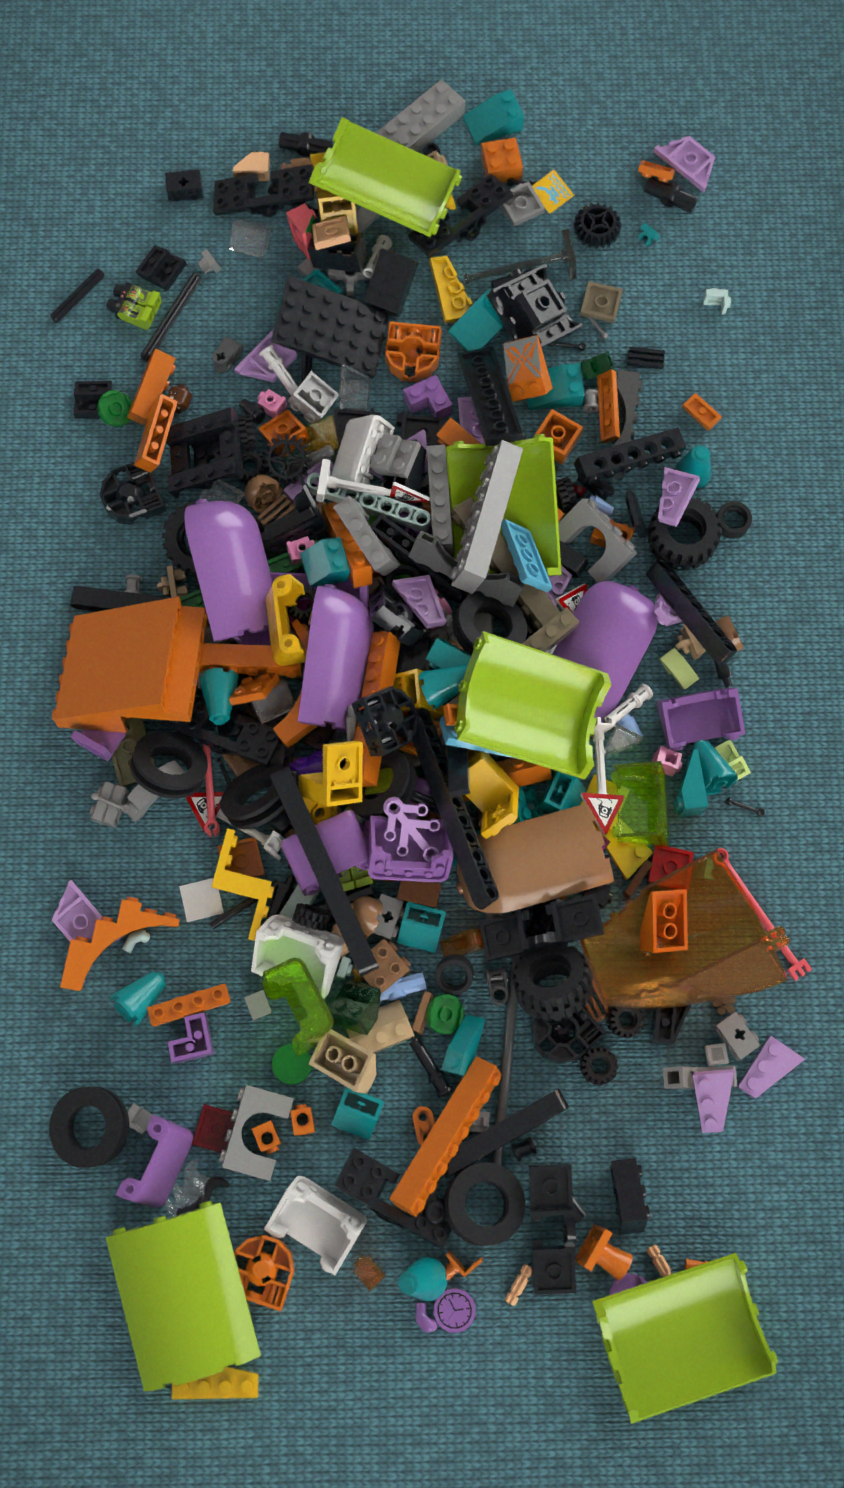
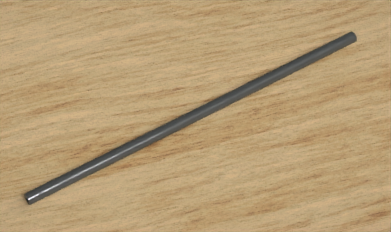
(507, 1056)

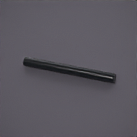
(237, 909)

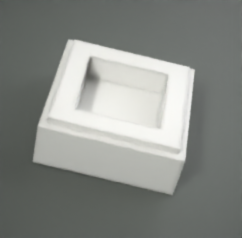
(716, 1054)

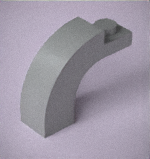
(141, 799)
(682, 1077)

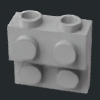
(523, 204)
(313, 398)
(394, 456)

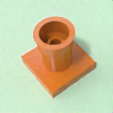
(598, 1251)

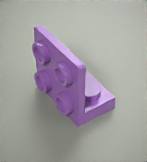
(99, 742)

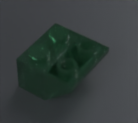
(356, 1007)

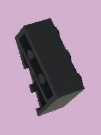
(343, 257)
(415, 475)
(667, 1024)
(629, 1195)

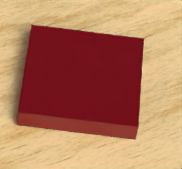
(212, 1128)

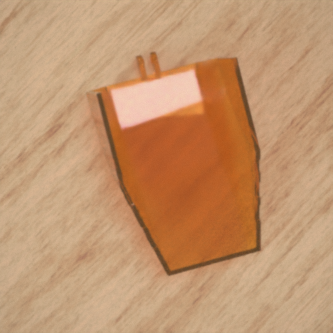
(725, 953)

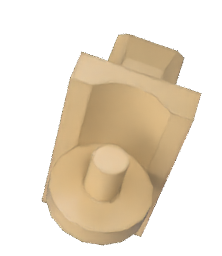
(174, 576)
(689, 643)

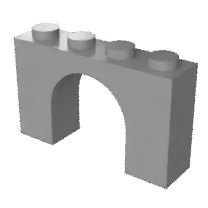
(355, 520)
(617, 551)
(236, 1155)

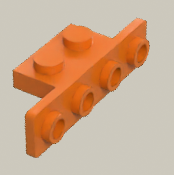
(188, 1005)

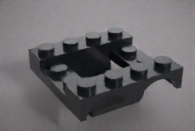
(522, 312)
(210, 437)

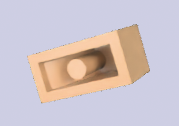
(254, 163)

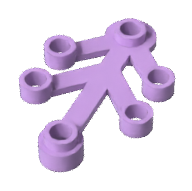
(408, 826)

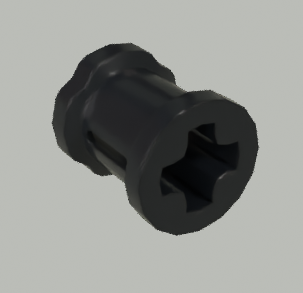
(523, 1149)

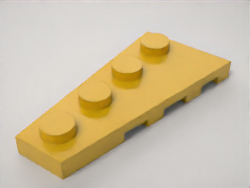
(449, 290)
(625, 855)
(226, 1384)

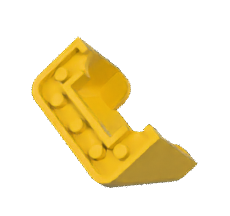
(284, 645)

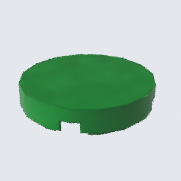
(114, 408)
(444, 1014)
(289, 1067)

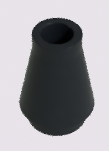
(251, 409)

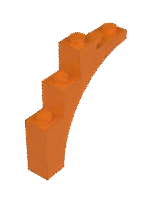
(289, 729)
(83, 954)

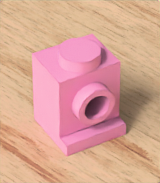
(273, 408)
(294, 551)
(670, 760)

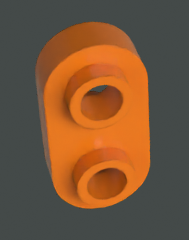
(422, 1127)

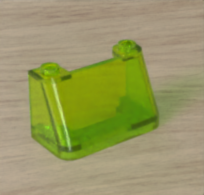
(644, 807)
(295, 983)

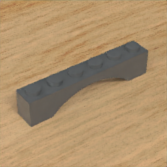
(627, 387)
(430, 552)

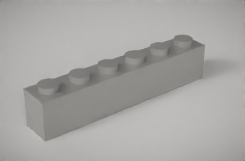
(439, 496)

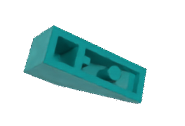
(463, 1046)

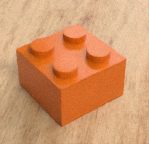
(502, 159)
(564, 434)

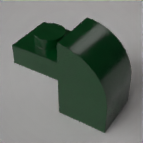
(596, 365)

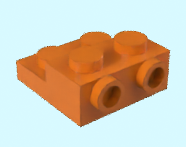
(284, 424)

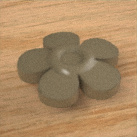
(725, 1004)

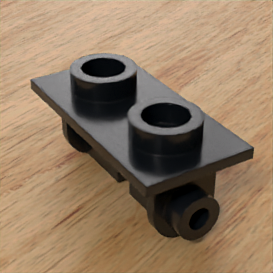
(599, 488)

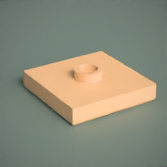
(331, 232)

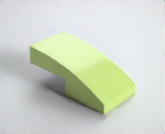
(679, 668)
(732, 757)

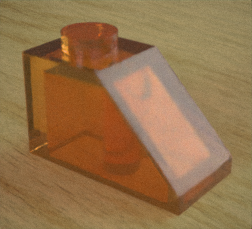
(463, 943)
(368, 1272)

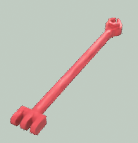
(210, 796)
(795, 965)

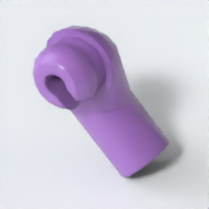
(423, 1320)

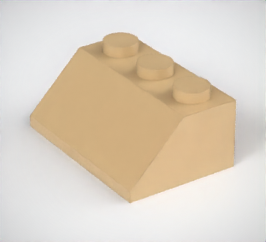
(388, 1030)
(345, 1061)

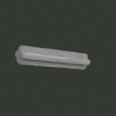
(317, 456)

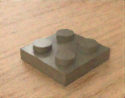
(601, 302)

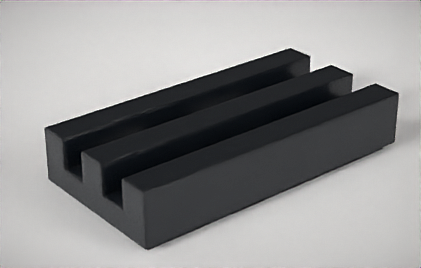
(646, 355)

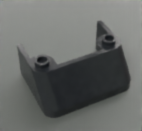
(293, 526)

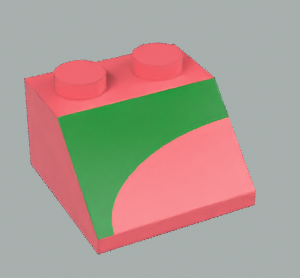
(300, 224)

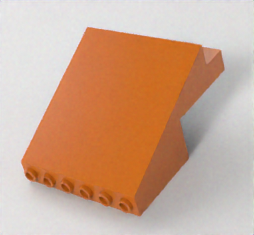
(131, 665)

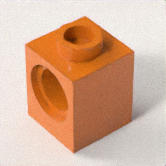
(305, 1129)
(260, 1130)

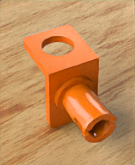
(456, 1266)

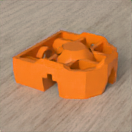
(418, 338)
(269, 1265)

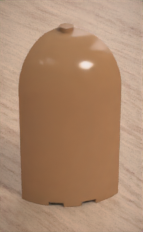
(543, 860)

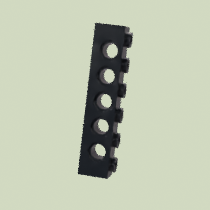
(636, 448)
(401, 544)

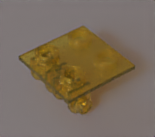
(322, 434)

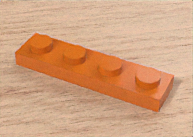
(608, 406)

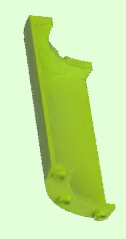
(386, 178)
(531, 499)
(530, 705)
(182, 1297)
(684, 1337)

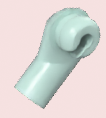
(135, 937)

